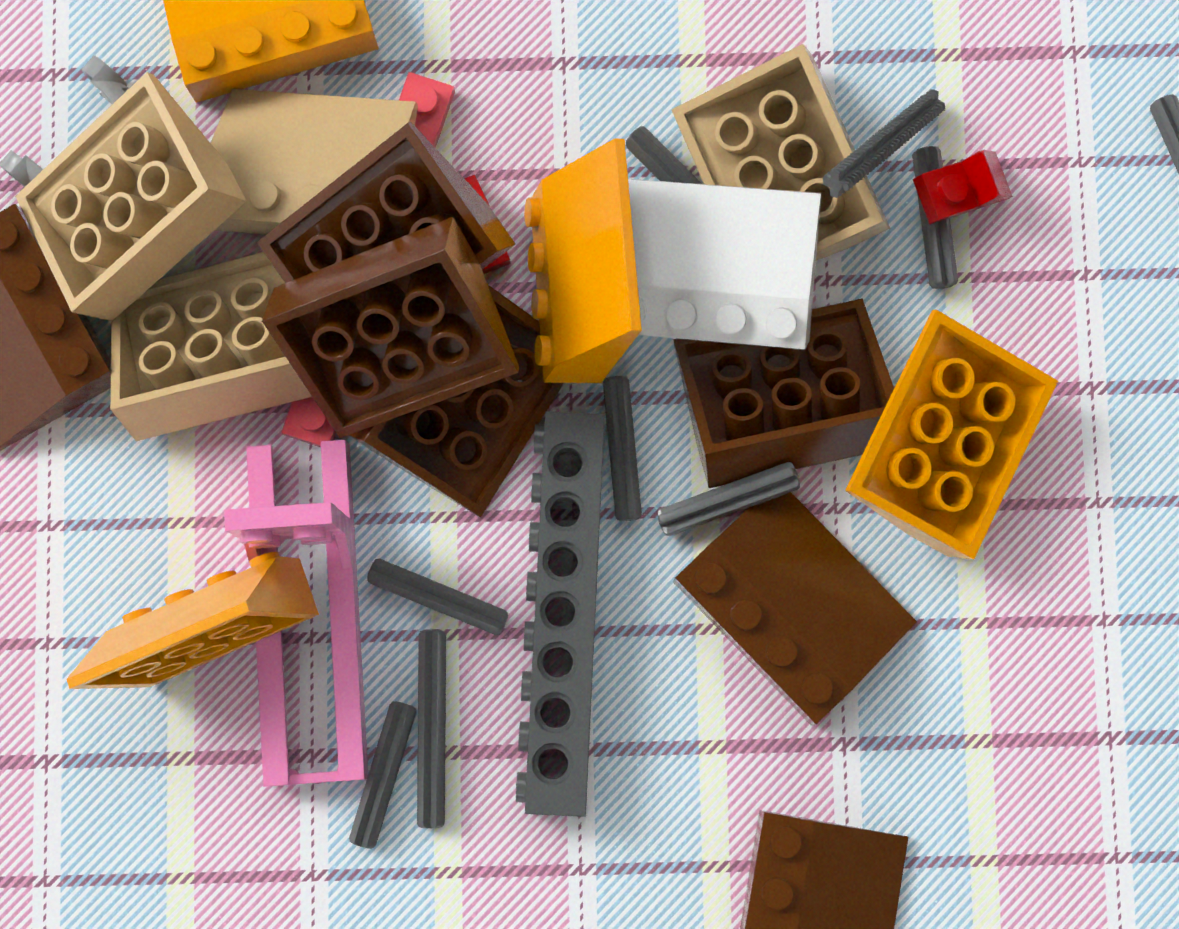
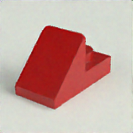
(962, 187)

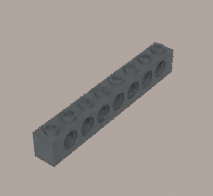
(584, 437)

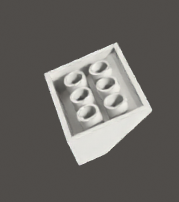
(725, 262)

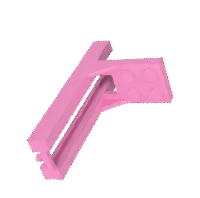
(314, 524)

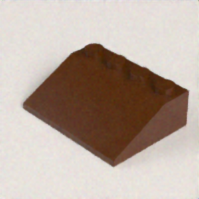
(381, 199)
(392, 328)
(46, 351)
(786, 404)
(475, 437)
(795, 604)
(822, 875)

